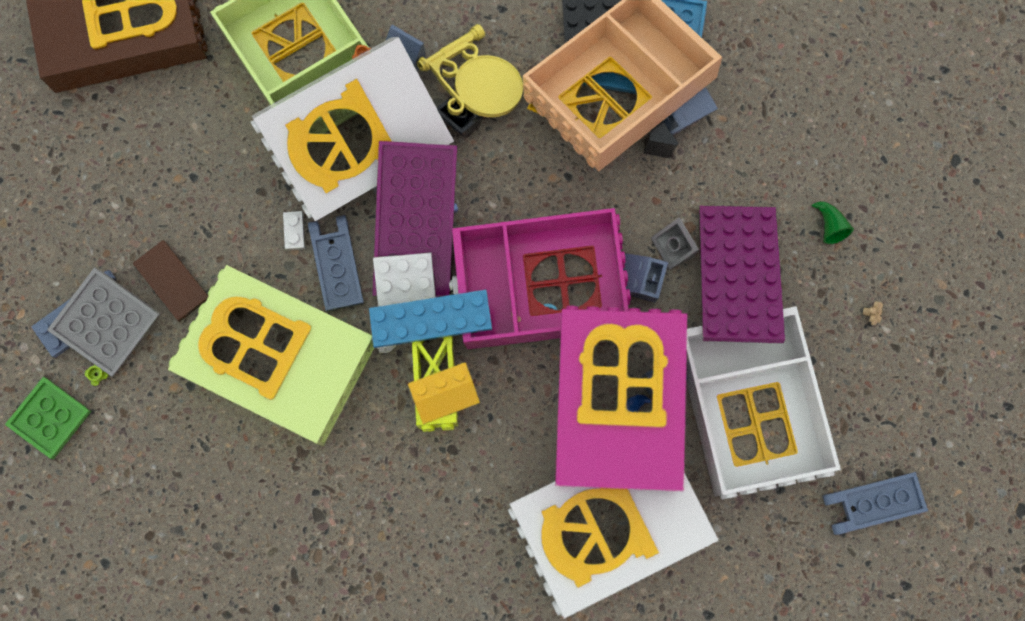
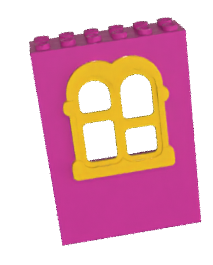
(621, 445)

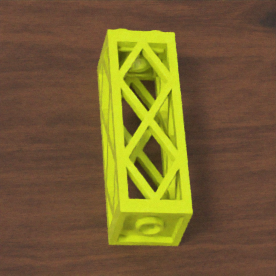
(449, 421)

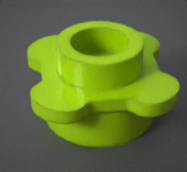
(90, 374)

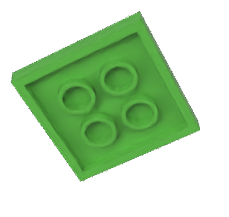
(48, 418)

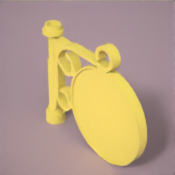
(482, 84)

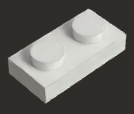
(294, 230)

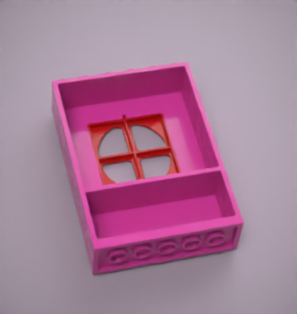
(505, 255)

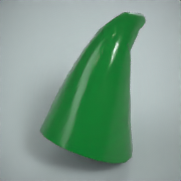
(835, 224)

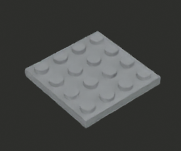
(104, 321)

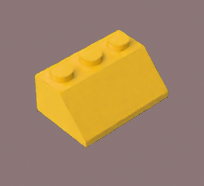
(444, 393)

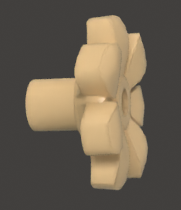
(874, 313)

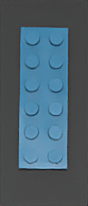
(430, 318)

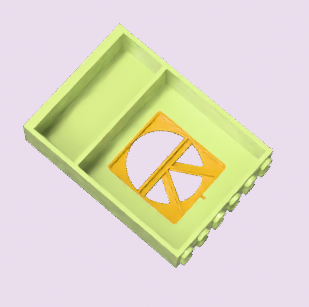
(250, 27)

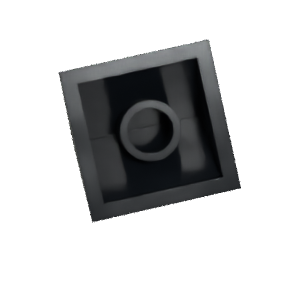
(463, 123)
(660, 142)

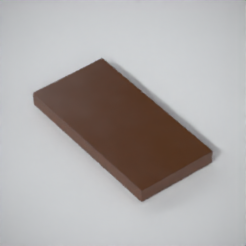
(171, 280)

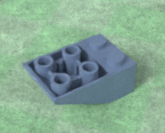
(690, 112)
(645, 276)

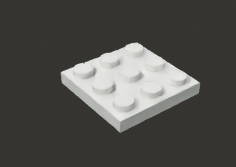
(404, 278)

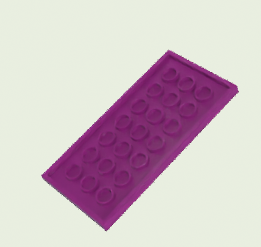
(416, 204)
(740, 275)

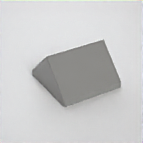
(675, 244)

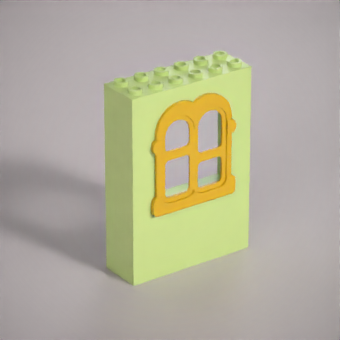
(310, 375)

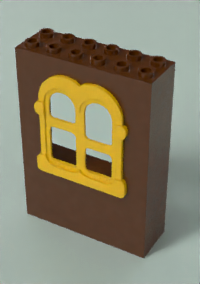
(77, 54)

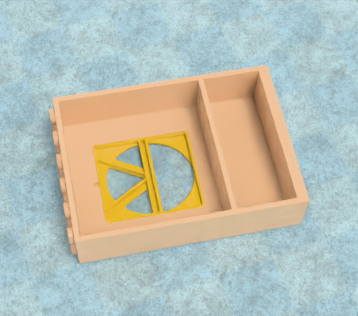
(631, 39)

